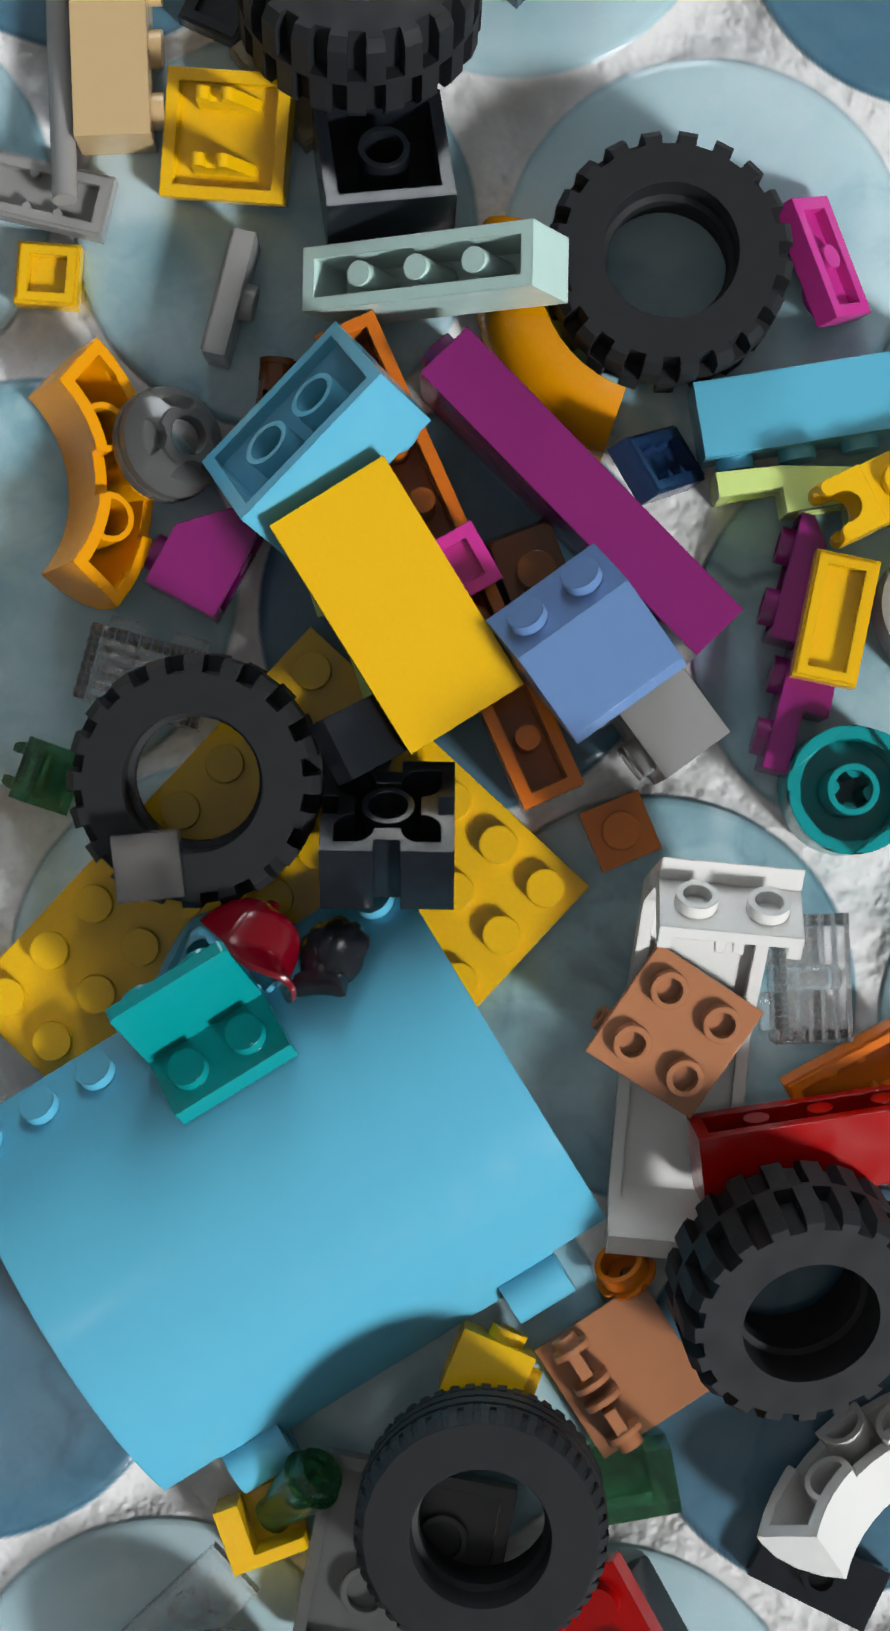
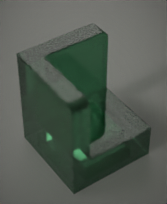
(640, 1482)

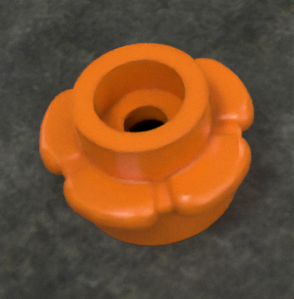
(623, 1275)

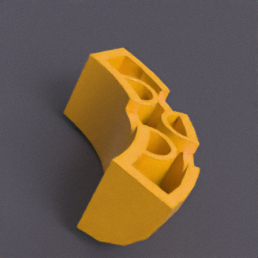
(551, 371)
(106, 516)

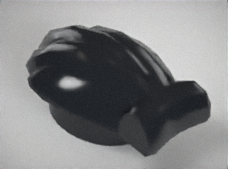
(330, 957)

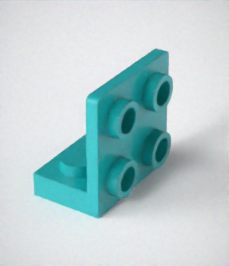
(203, 1030)

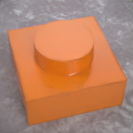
(619, 831)

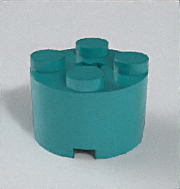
(810, 788)

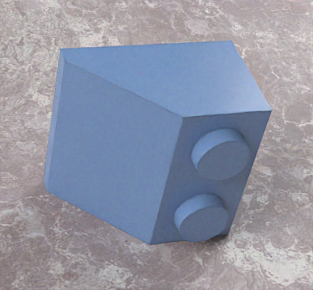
(585, 643)

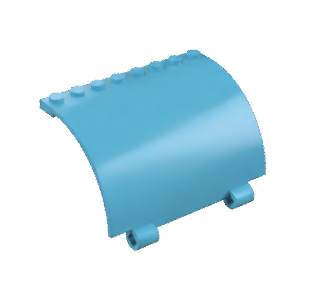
(298, 1230)

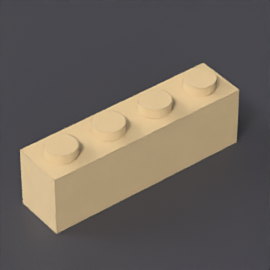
(114, 76)

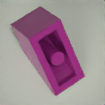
(203, 561)

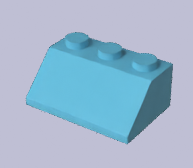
(313, 431)

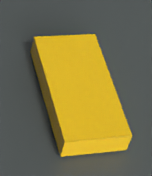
(835, 619)

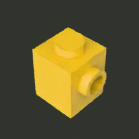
(490, 1357)

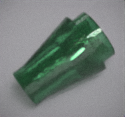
(302, 1488)

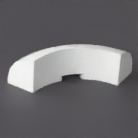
(833, 1493)

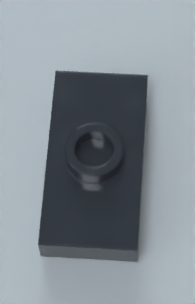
(844, 1599)

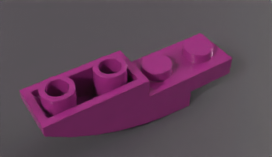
(781, 614)

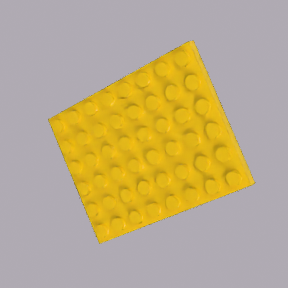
(94, 951)

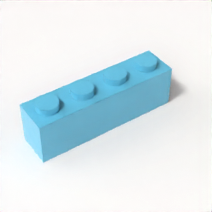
(791, 412)

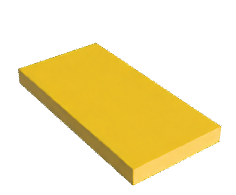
(396, 604)

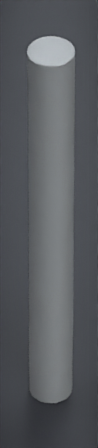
(60, 104)

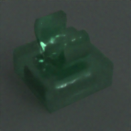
(42, 776)

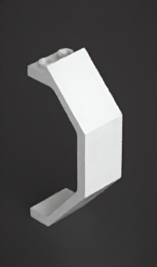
(723, 924)

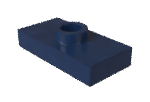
(656, 464)

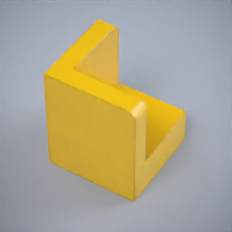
(246, 1540)

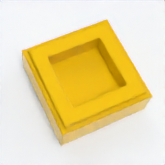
(48, 276)

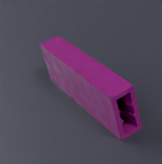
(570, 487)

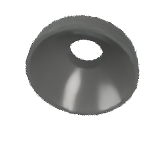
(146, 446)

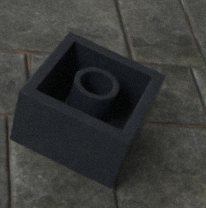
(384, 172)

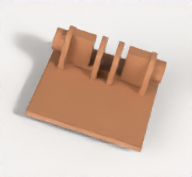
(673, 1030)
(621, 1371)

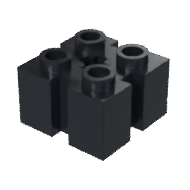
(389, 838)

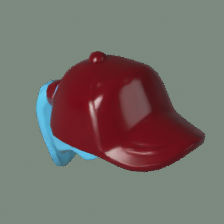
(255, 936)

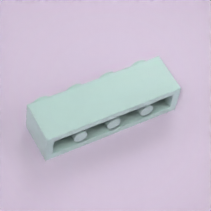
(438, 273)

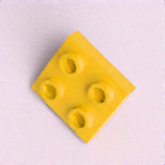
(226, 138)

